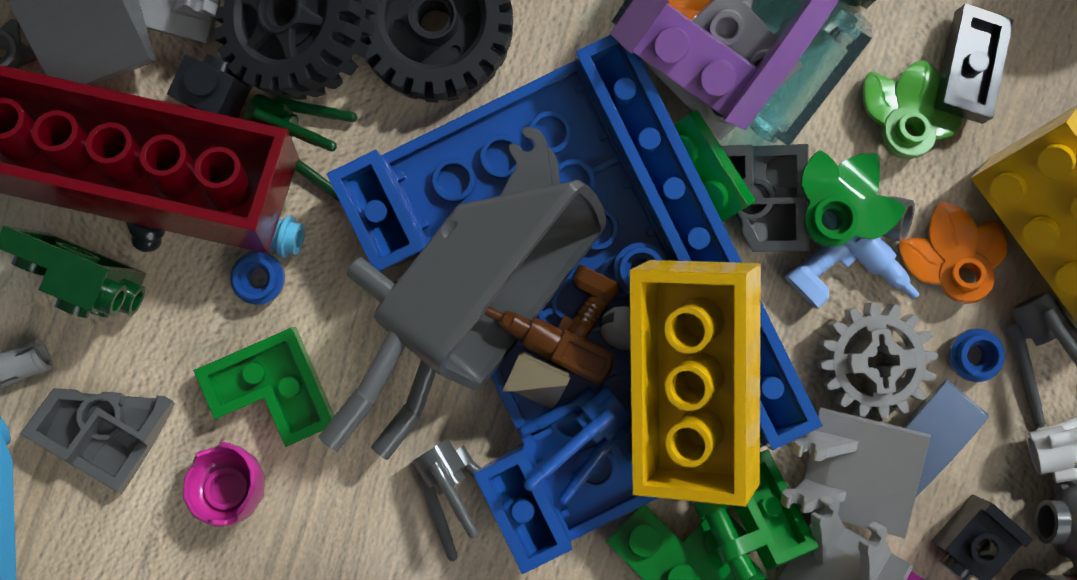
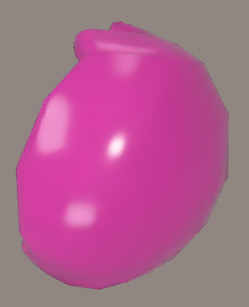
(223, 485)

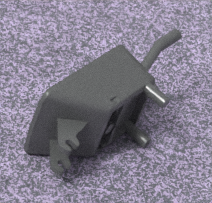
(487, 253)

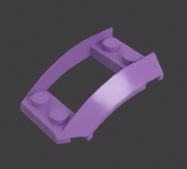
(708, 65)

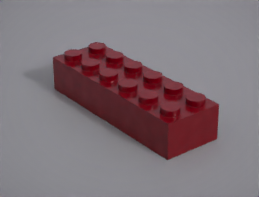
(143, 160)

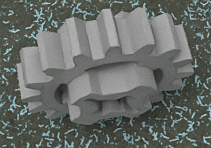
(881, 380)

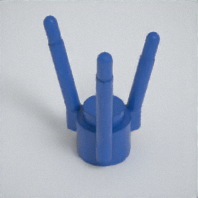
(601, 420)

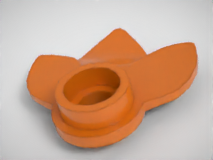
(954, 245)

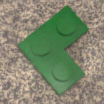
(272, 371)
(659, 554)

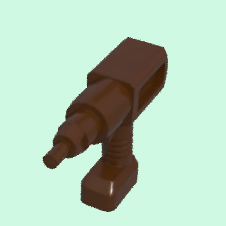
(567, 343)

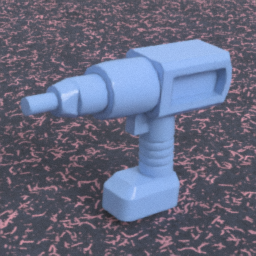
(872, 254)

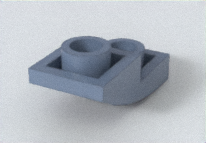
(951, 422)

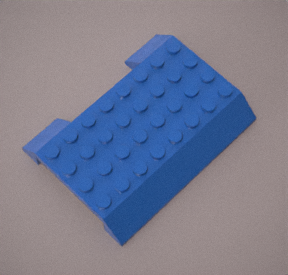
(621, 143)

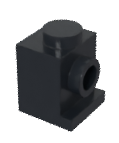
(209, 86)
(970, 525)

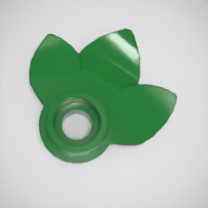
(851, 195)

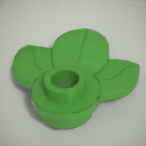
(908, 104)

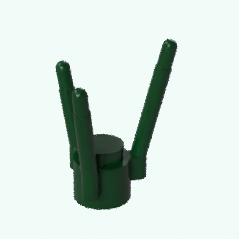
(280, 114)

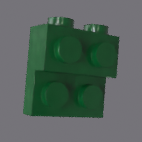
(75, 275)

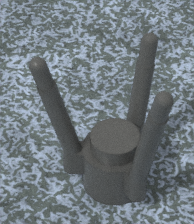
(1041, 321)
(439, 473)

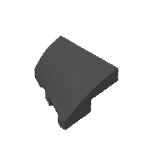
(774, 180)
(99, 432)

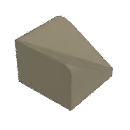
(537, 379)

